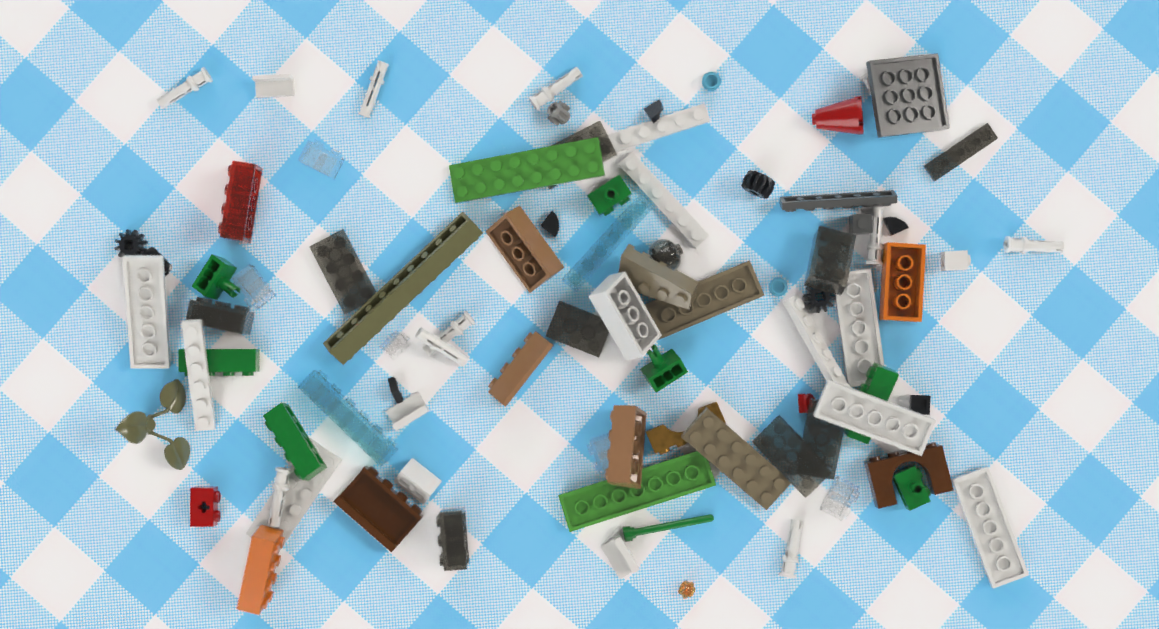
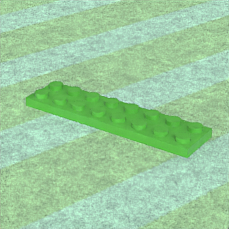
(527, 170)
(658, 484)

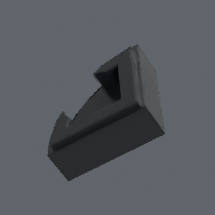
(654, 110)
(551, 224)
(894, 225)
(395, 390)

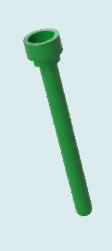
(630, 532)

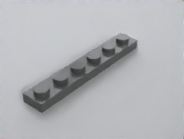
(843, 200)

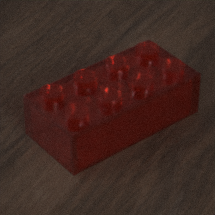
(240, 201)

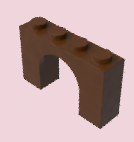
(882, 469)

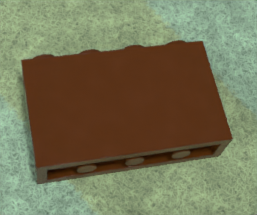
(379, 508)

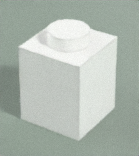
(955, 260)

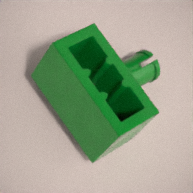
(609, 195)
(216, 278)
(663, 368)
(911, 487)

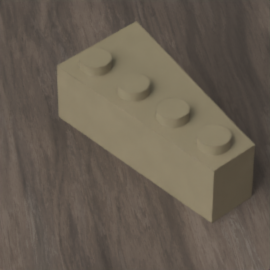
(657, 280)

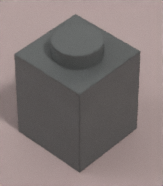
(860, 224)

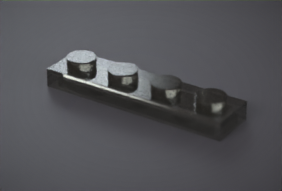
(960, 152)

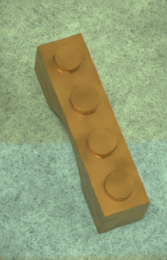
(662, 438)

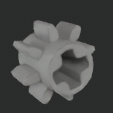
(558, 113)

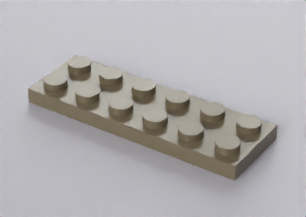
(713, 297)
(736, 458)

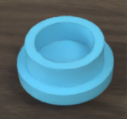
(711, 81)
(778, 287)

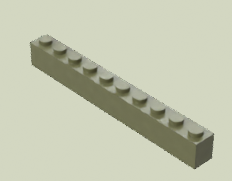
(402, 288)

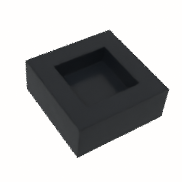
(920, 404)

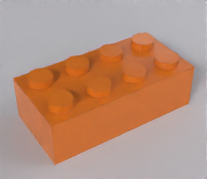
(902, 282)
(260, 569)

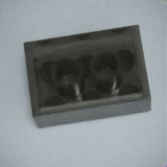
(830, 260)
(221, 315)
(578, 329)
(453, 539)

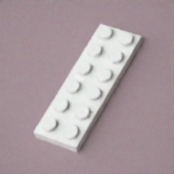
(146, 311)
(859, 327)
(874, 417)
(299, 496)
(990, 527)

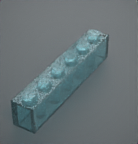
(607, 243)
(348, 417)

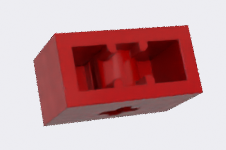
(198, 514)

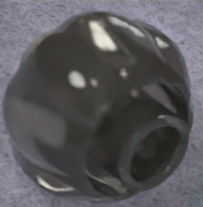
(667, 252)

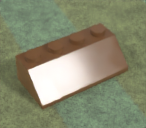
(524, 249)
(520, 368)
(626, 446)

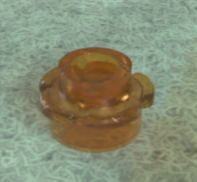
(686, 589)

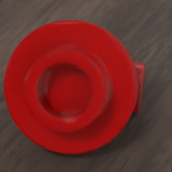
(803, 401)

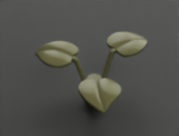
(137, 425)

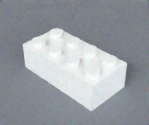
(625, 315)

